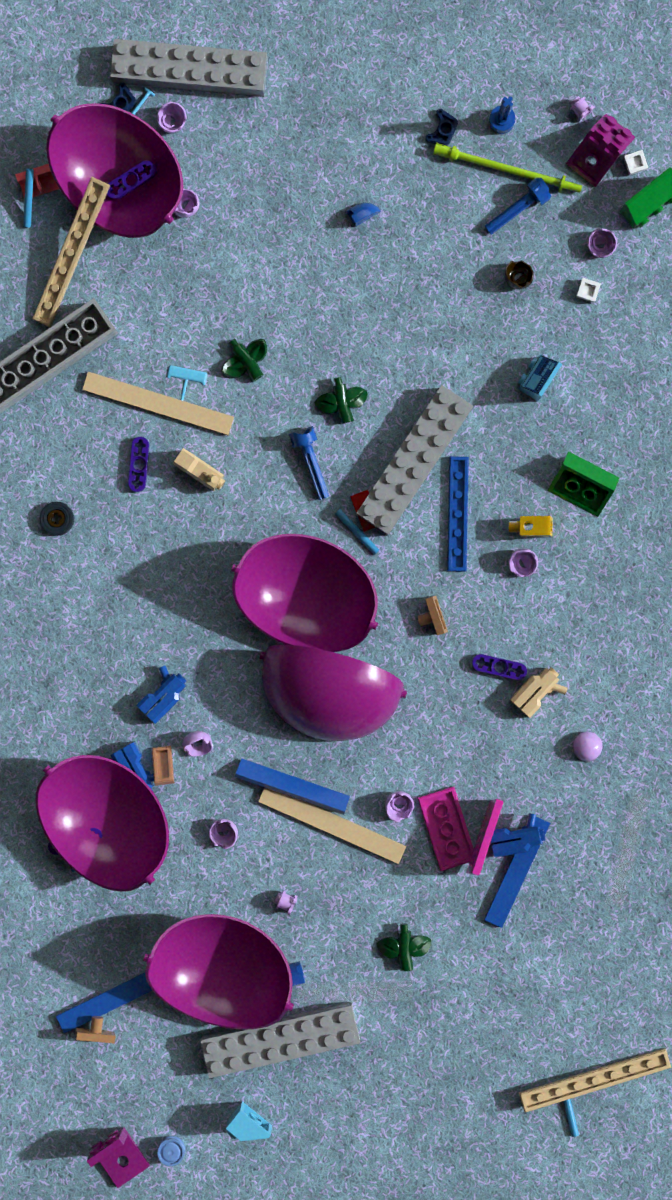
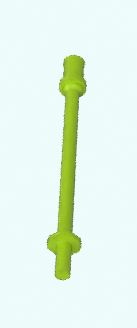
(454, 154)

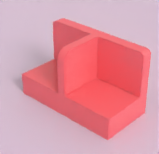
(42, 181)

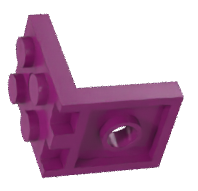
(604, 143)
(107, 1153)

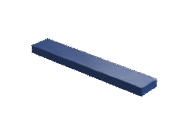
(457, 513)
(292, 786)
(512, 882)
(104, 1003)

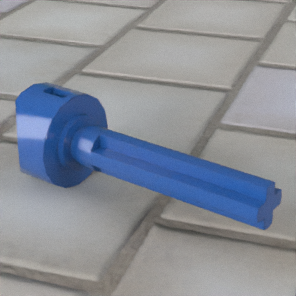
(502, 117)
(537, 192)
(305, 441)

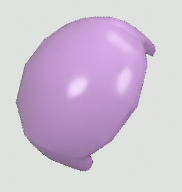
(164, 117)
(192, 206)
(602, 236)
(528, 558)
(194, 736)
(587, 746)
(400, 798)
(223, 841)

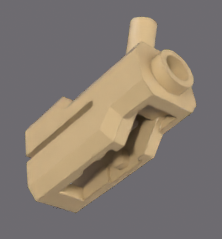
(199, 470)
(546, 681)

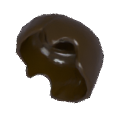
(518, 267)

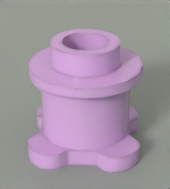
(581, 108)
(285, 901)

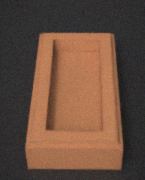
(163, 765)

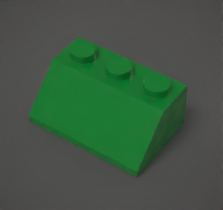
(649, 200)
(583, 484)

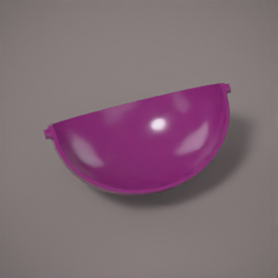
(103, 145)
(305, 592)
(328, 692)
(110, 797)
(221, 972)

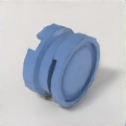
(171, 1151)

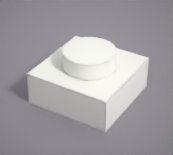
(635, 162)
(588, 290)

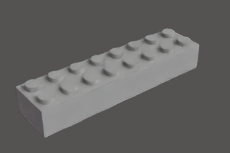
(189, 67)
(53, 352)
(414, 460)
(285, 1040)

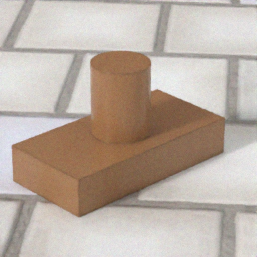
(433, 616)
(95, 1032)

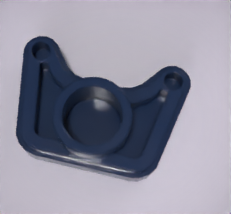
(124, 100)
(445, 129)

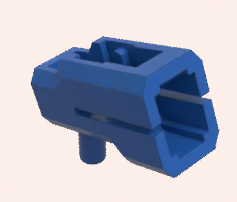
(170, 685)
(131, 758)
(529, 836)

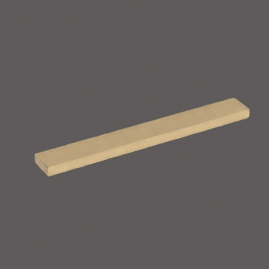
(71, 251)
(158, 403)
(334, 824)
(594, 1080)

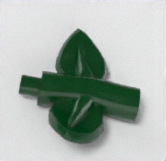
(245, 359)
(341, 400)
(404, 947)

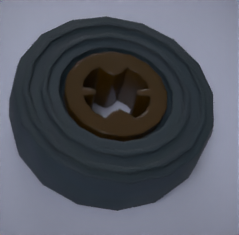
(64, 524)

